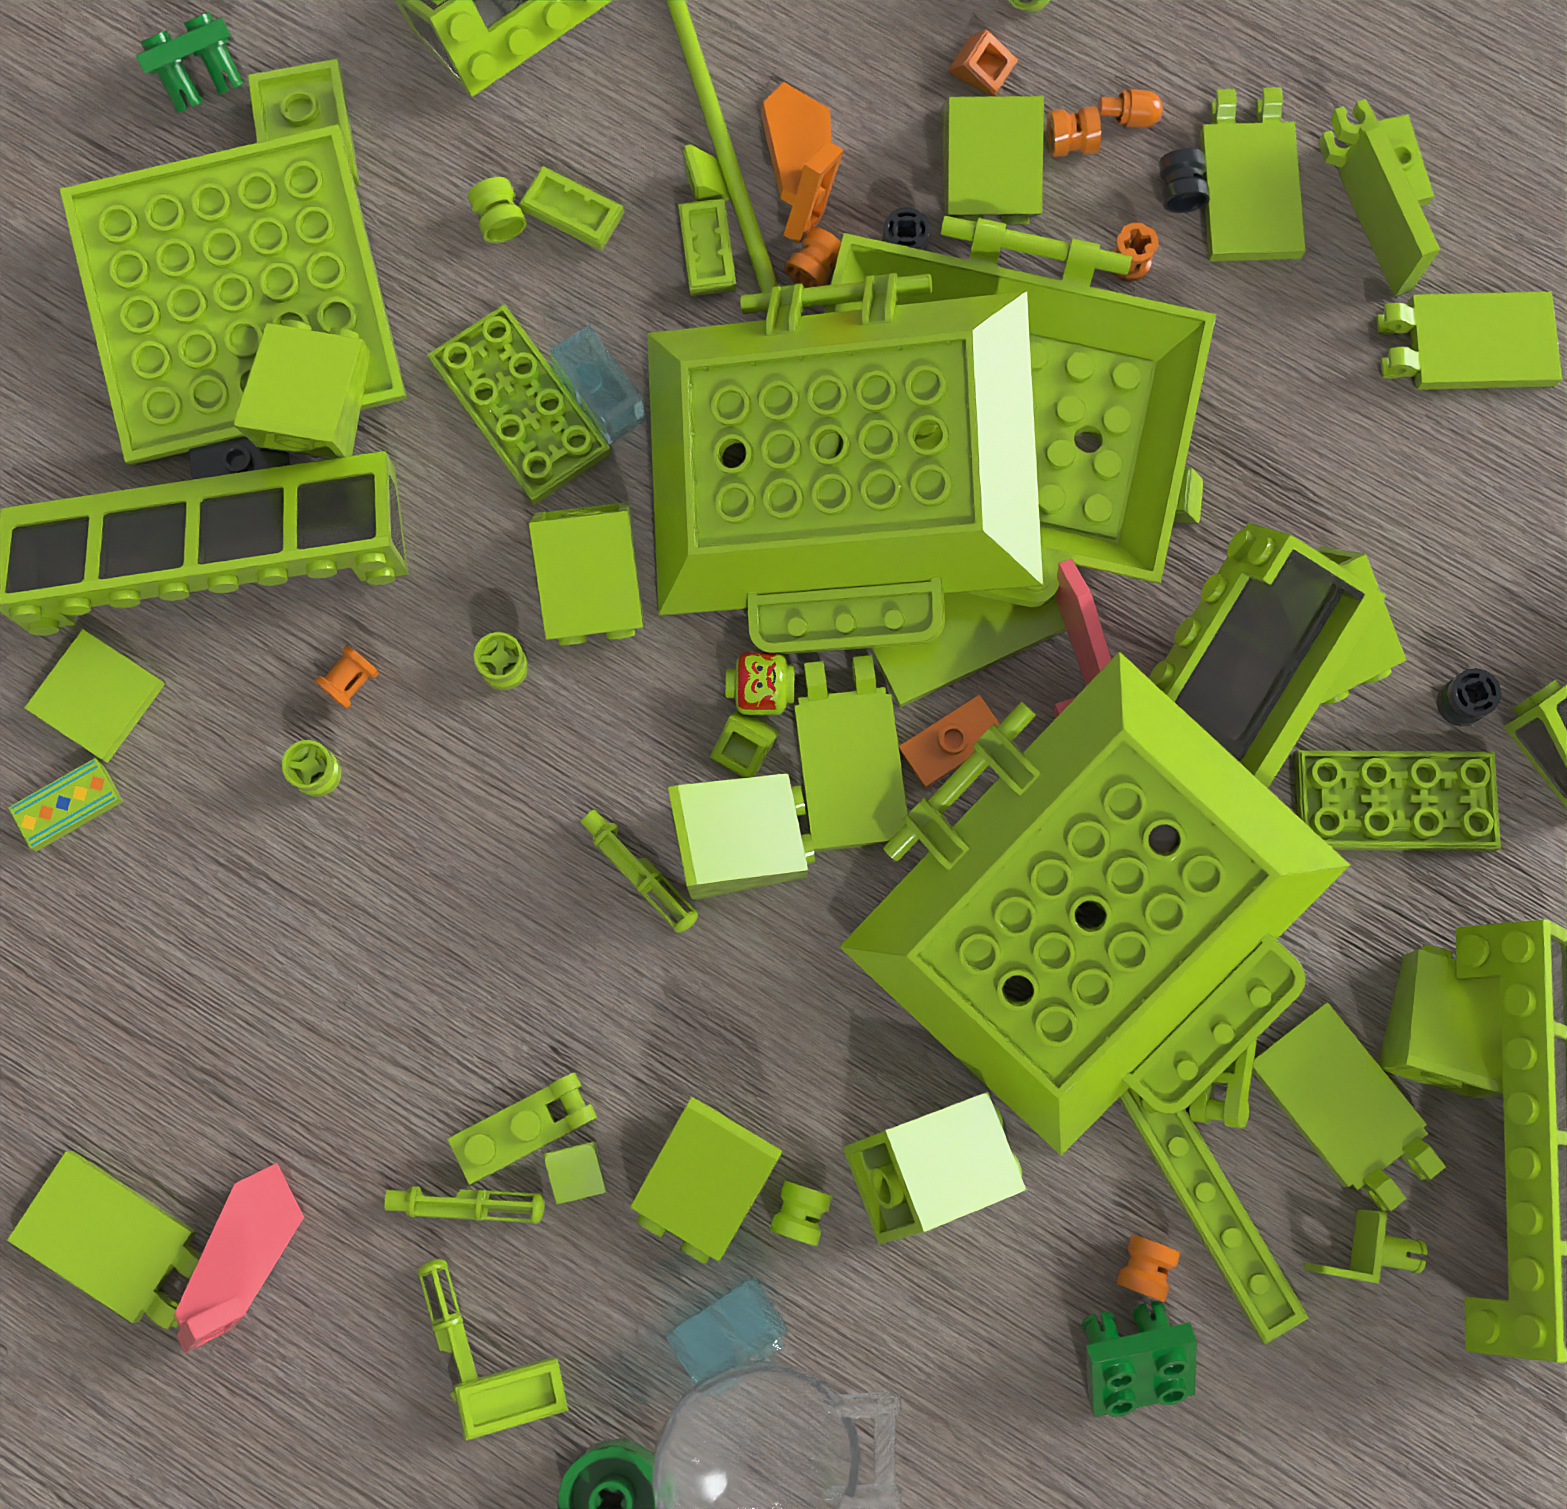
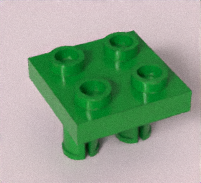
(167, 54)
(1139, 1367)

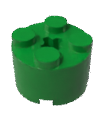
(613, 1466)

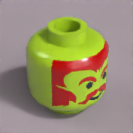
(761, 683)

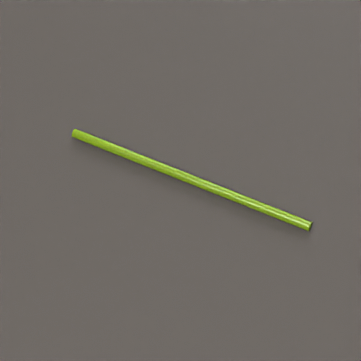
(723, 145)

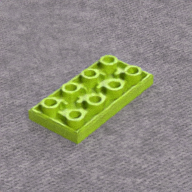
(519, 404)
(1399, 799)

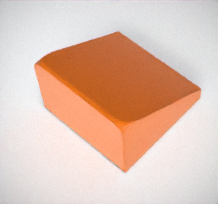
(983, 63)

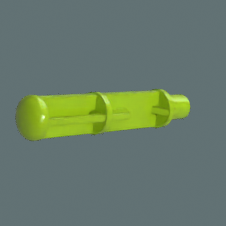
(639, 872)
(466, 1205)
(449, 1328)

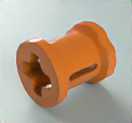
(1141, 248)
(346, 677)

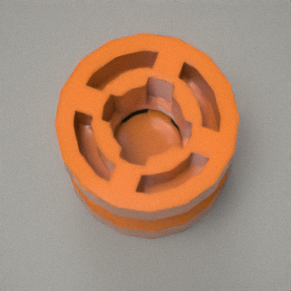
(1073, 131)
(815, 260)
(1148, 1267)

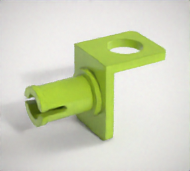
(1375, 1249)

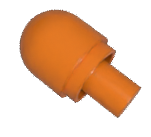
(1133, 108)

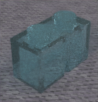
(598, 384)
(729, 1331)

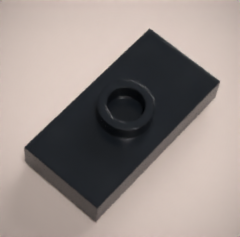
(233, 457)

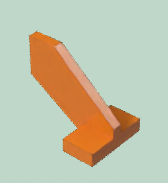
(800, 155)

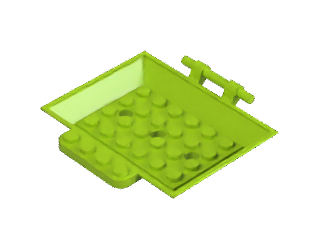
(1098, 368)
(861, 540)
(1188, 935)

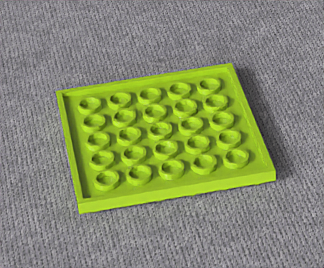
(197, 261)

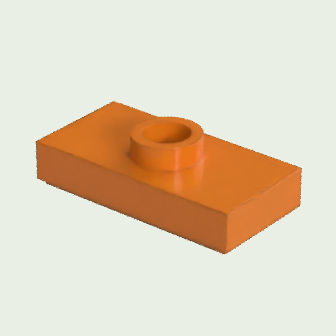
(947, 742)

